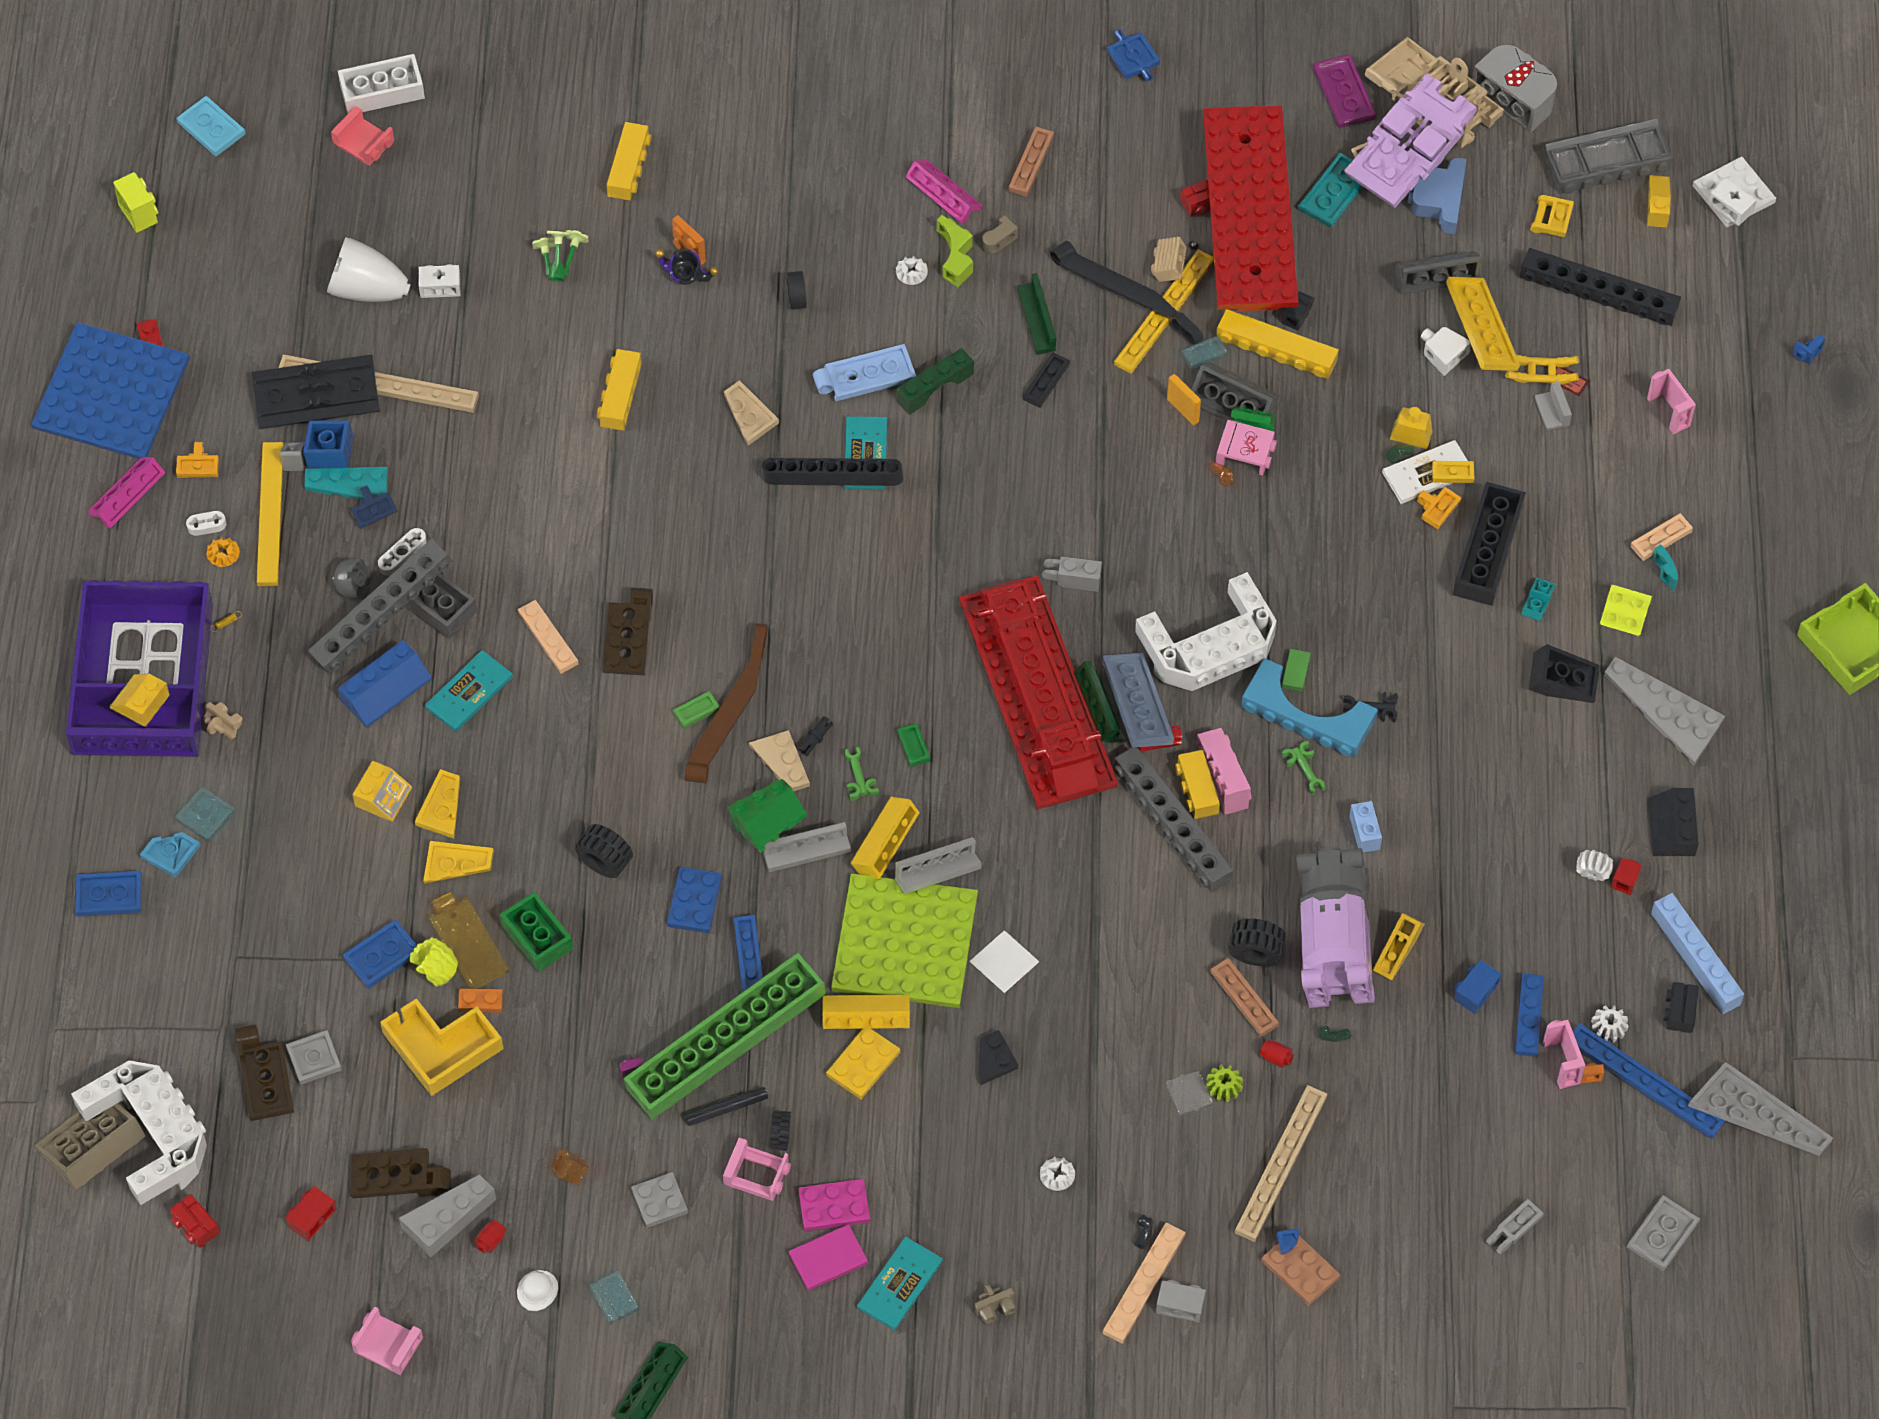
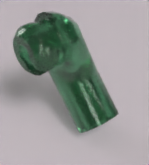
(1336, 1036)

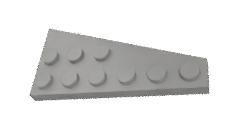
(1671, 712)
(1747, 1104)

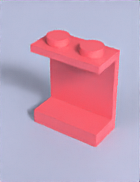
(361, 137)

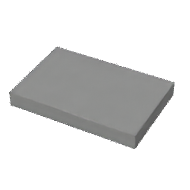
(1663, 1233)

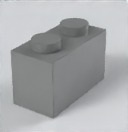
(1180, 1301)

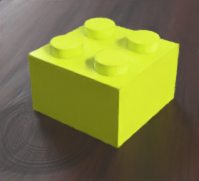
(136, 202)

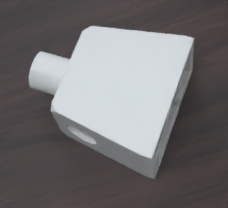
(1445, 348)

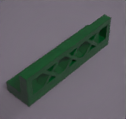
(1037, 316)
(1098, 703)
(653, 1385)

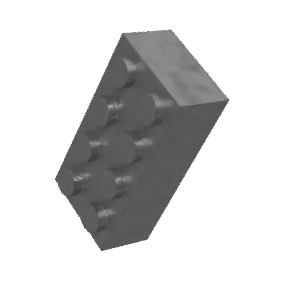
(442, 605)

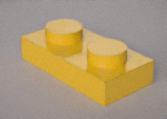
(1453, 471)

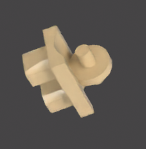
(220, 721)

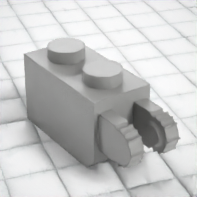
(1074, 573)

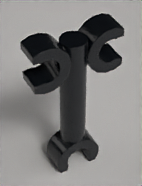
(1387, 706)

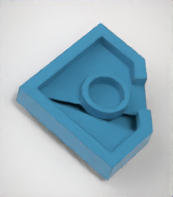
(170, 853)

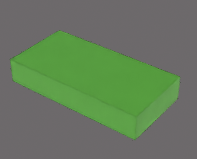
(1296, 670)
(696, 709)

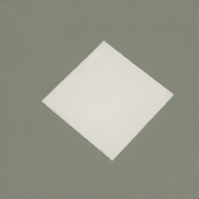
(1004, 961)

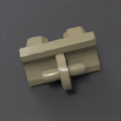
(993, 1300)

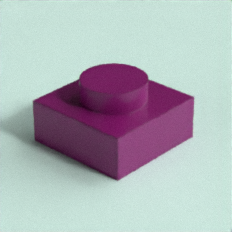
(629, 1066)

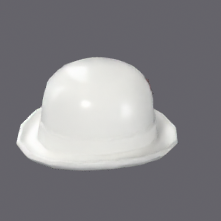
(537, 1290)

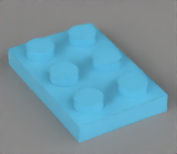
(211, 126)

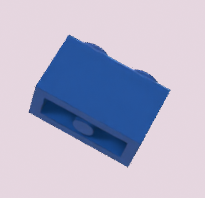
(1477, 986)

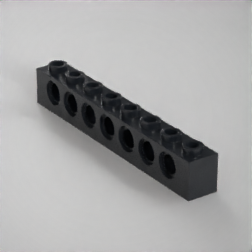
(1548, 269)

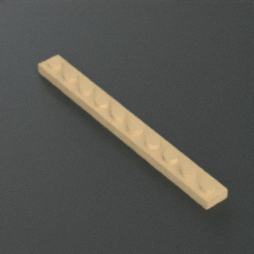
(411, 389)

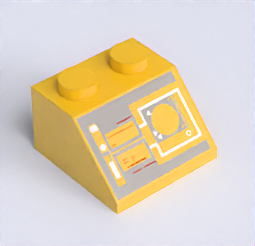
(381, 791)

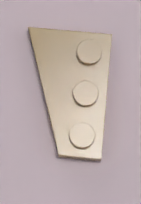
(749, 412)
(782, 758)

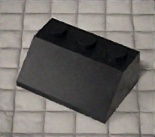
(1673, 823)

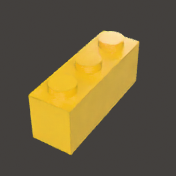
(1197, 784)

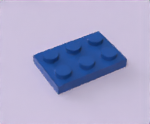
(108, 893)
(694, 900)
(380, 954)

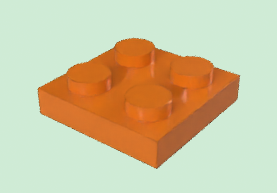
(687, 238)

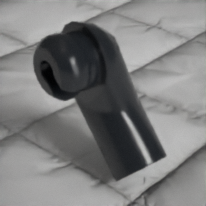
(1146, 1232)

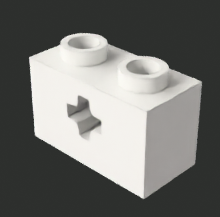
(1732, 201)
(439, 281)

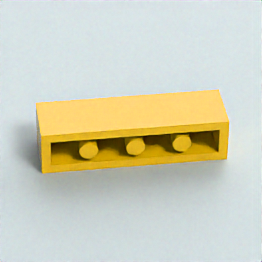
(628, 161)
(620, 389)
(885, 837)
(866, 1011)

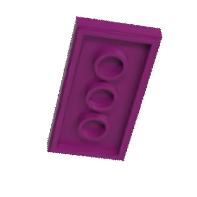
(1344, 91)

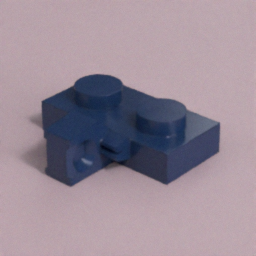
(373, 507)

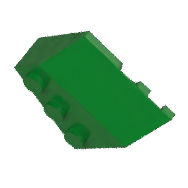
(767, 813)

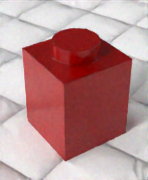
(1626, 876)

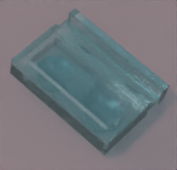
(614, 1297)

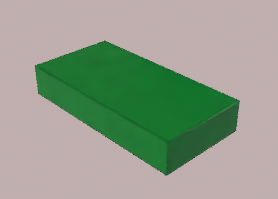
(913, 745)

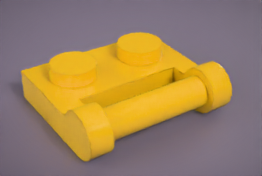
(1558, 218)

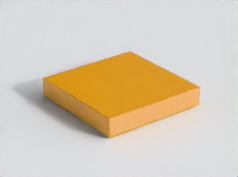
(1184, 399)

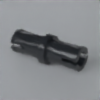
(815, 736)

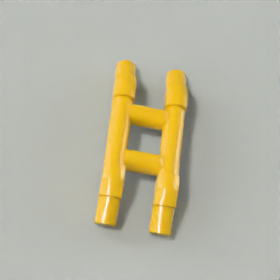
(1551, 363)

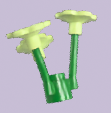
(556, 271)

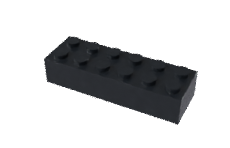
(1489, 543)

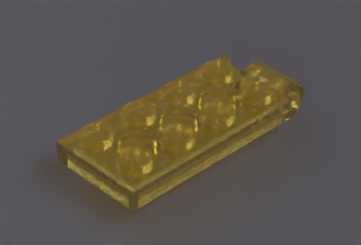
(469, 940)

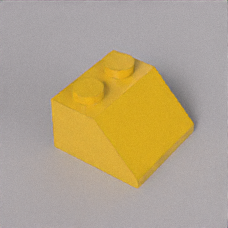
(141, 698)

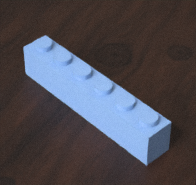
(1697, 953)

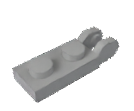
(1516, 1225)

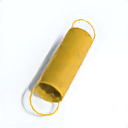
(226, 621)

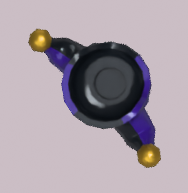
(685, 267)

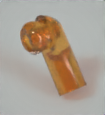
(1224, 473)

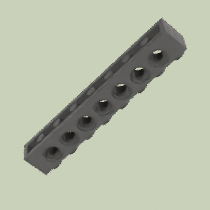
(381, 595)
(1134, 761)

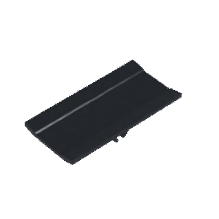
(315, 391)

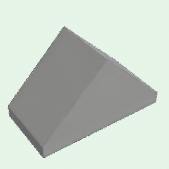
(293, 456)

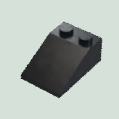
(1563, 675)

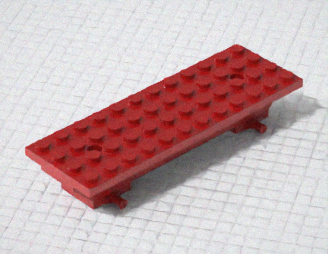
(1250, 208)
(1037, 692)

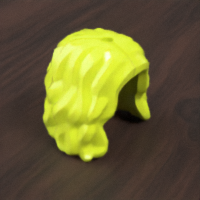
(435, 961)

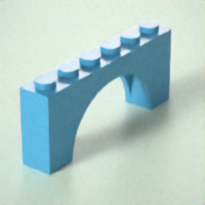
(1340, 732)

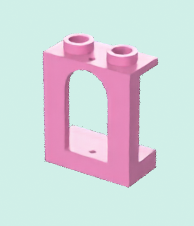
(742, 1152)

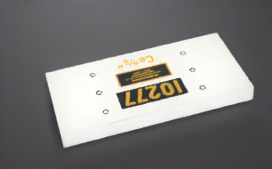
(1415, 474)

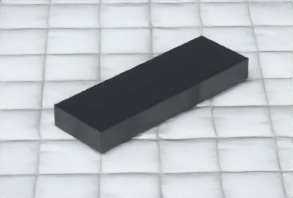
(1046, 380)

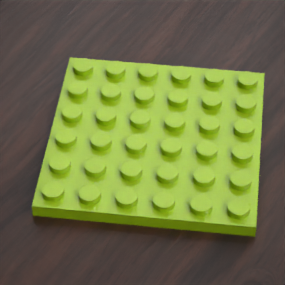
(905, 941)

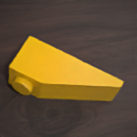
(1658, 201)
(1398, 946)

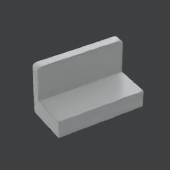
(1554, 407)

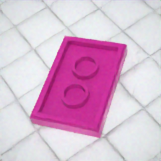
(828, 1257)

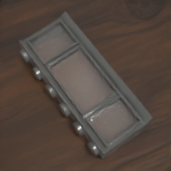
(1607, 156)

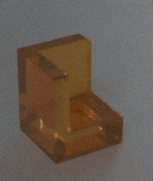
(569, 1167)

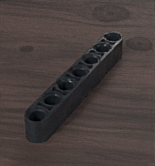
(832, 471)

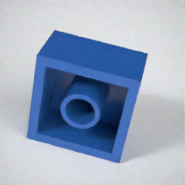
(328, 444)

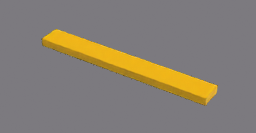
(1156, 323)
(270, 515)

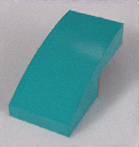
(1668, 570)

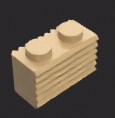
(1169, 259)

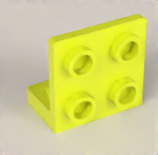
(1625, 610)

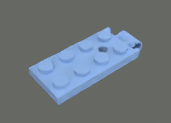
(872, 373)

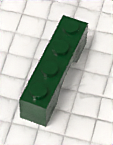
(917, 391)

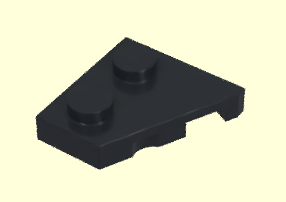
(994, 1057)

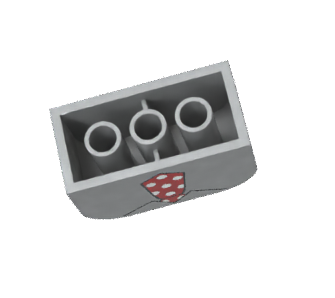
(1517, 85)

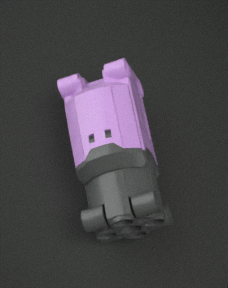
(1335, 926)

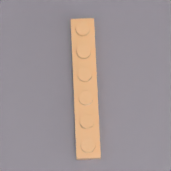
(1144, 1283)

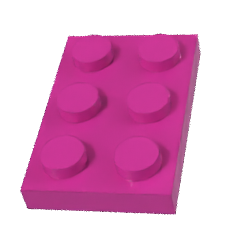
(834, 1205)

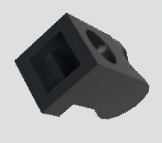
(1298, 313)

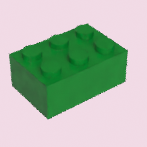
(536, 931)

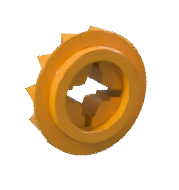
(221, 559)

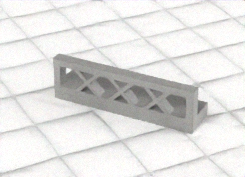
(827, 843)
(937, 869)

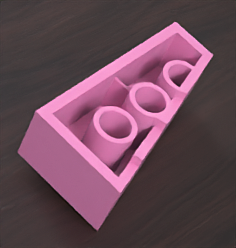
(1225, 771)

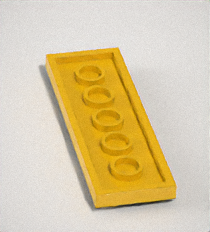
(1482, 323)

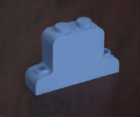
(1440, 195)

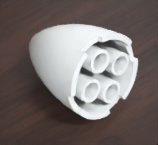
(366, 275)

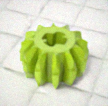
(1216, 1081)

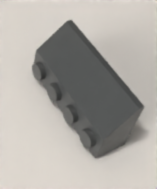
(1434, 272)
(1224, 390)

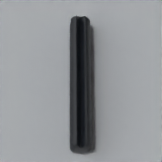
(726, 1106)

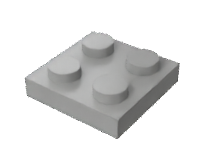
(313, 1057)
(659, 1200)

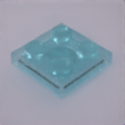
(205, 814)

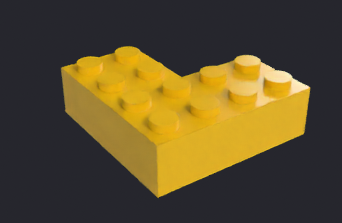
(441, 1054)

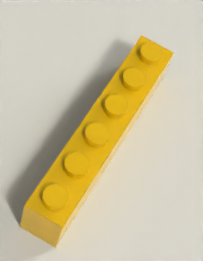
(1277, 344)

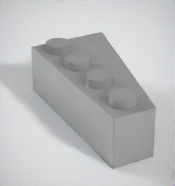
(448, 1214)

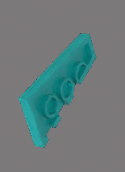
(347, 481)

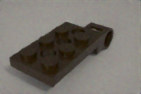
(641, 604)
(255, 1088)
(429, 1182)

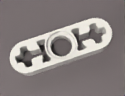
(399, 560)

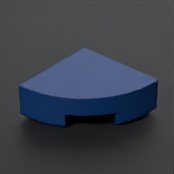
(1287, 1240)

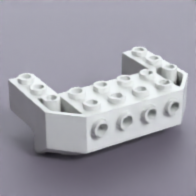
(1214, 651)
(163, 1114)

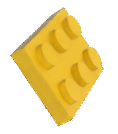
(863, 1062)

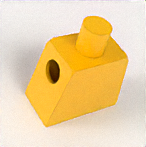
(1412, 427)

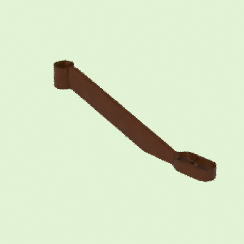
(728, 714)

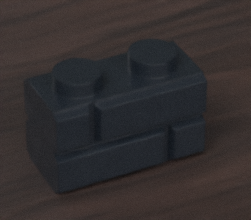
(1682, 1007)

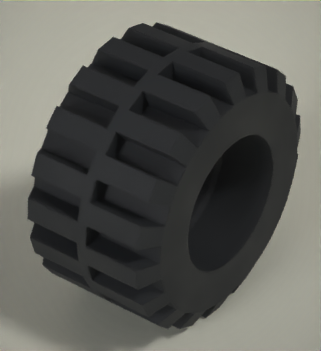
(604, 851)
(1256, 942)

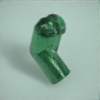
(1398, 451)

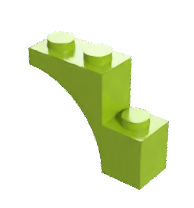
(960, 240)

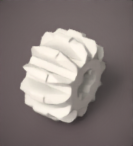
(1594, 865)
(1606, 1016)

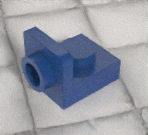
(1810, 351)

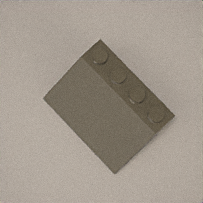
(85, 1148)

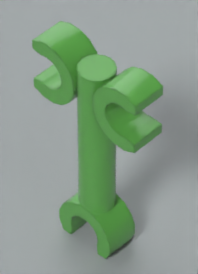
(1301, 755)
(861, 787)

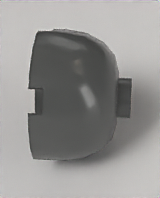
(351, 578)

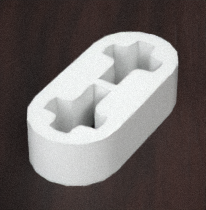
(206, 523)

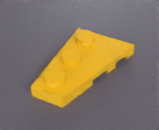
(441, 805)
(456, 860)

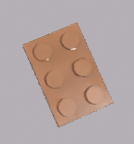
(1302, 1270)

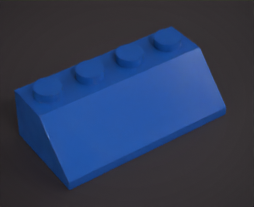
(384, 683)

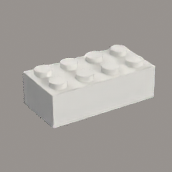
(381, 84)

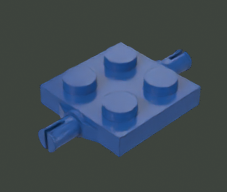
(1133, 55)

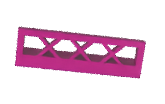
(942, 190)
(127, 491)

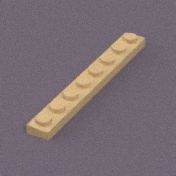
(1280, 1163)

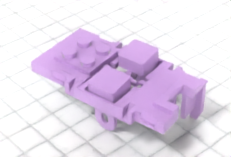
(1390, 169)

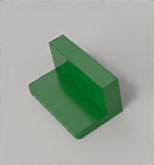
(1254, 418)

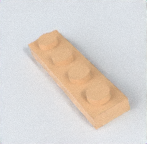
(548, 636)

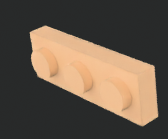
(1664, 534)

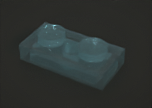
(1204, 352)

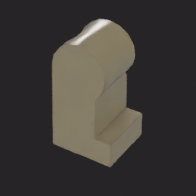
(999, 237)

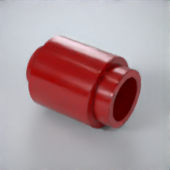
(1277, 1053)
(490, 1237)

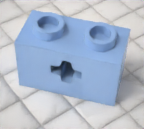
(1365, 826)

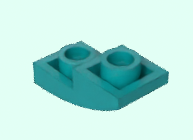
(1538, 599)

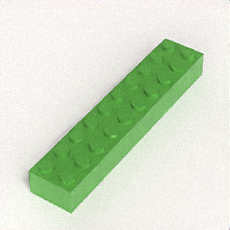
(725, 1036)

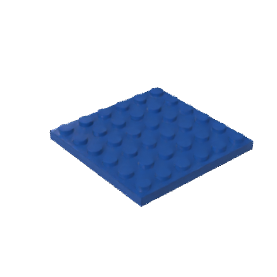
(110, 391)

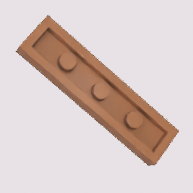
(1031, 161)
(1244, 997)

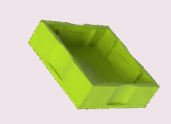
(1847, 638)

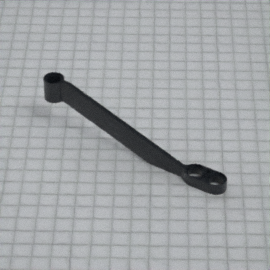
(1068, 257)

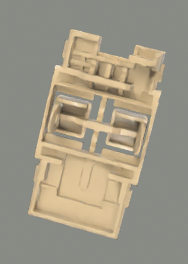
(1408, 63)

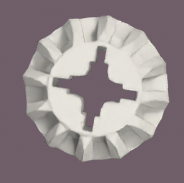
(912, 277)
(1062, 1181)

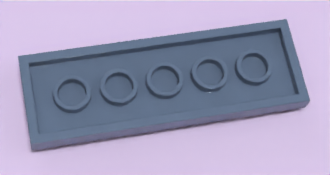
(1137, 700)

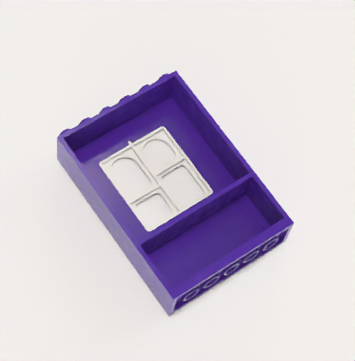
(148, 608)

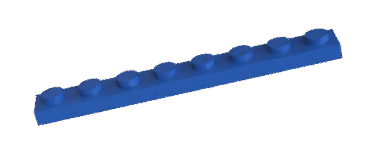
(1645, 1081)

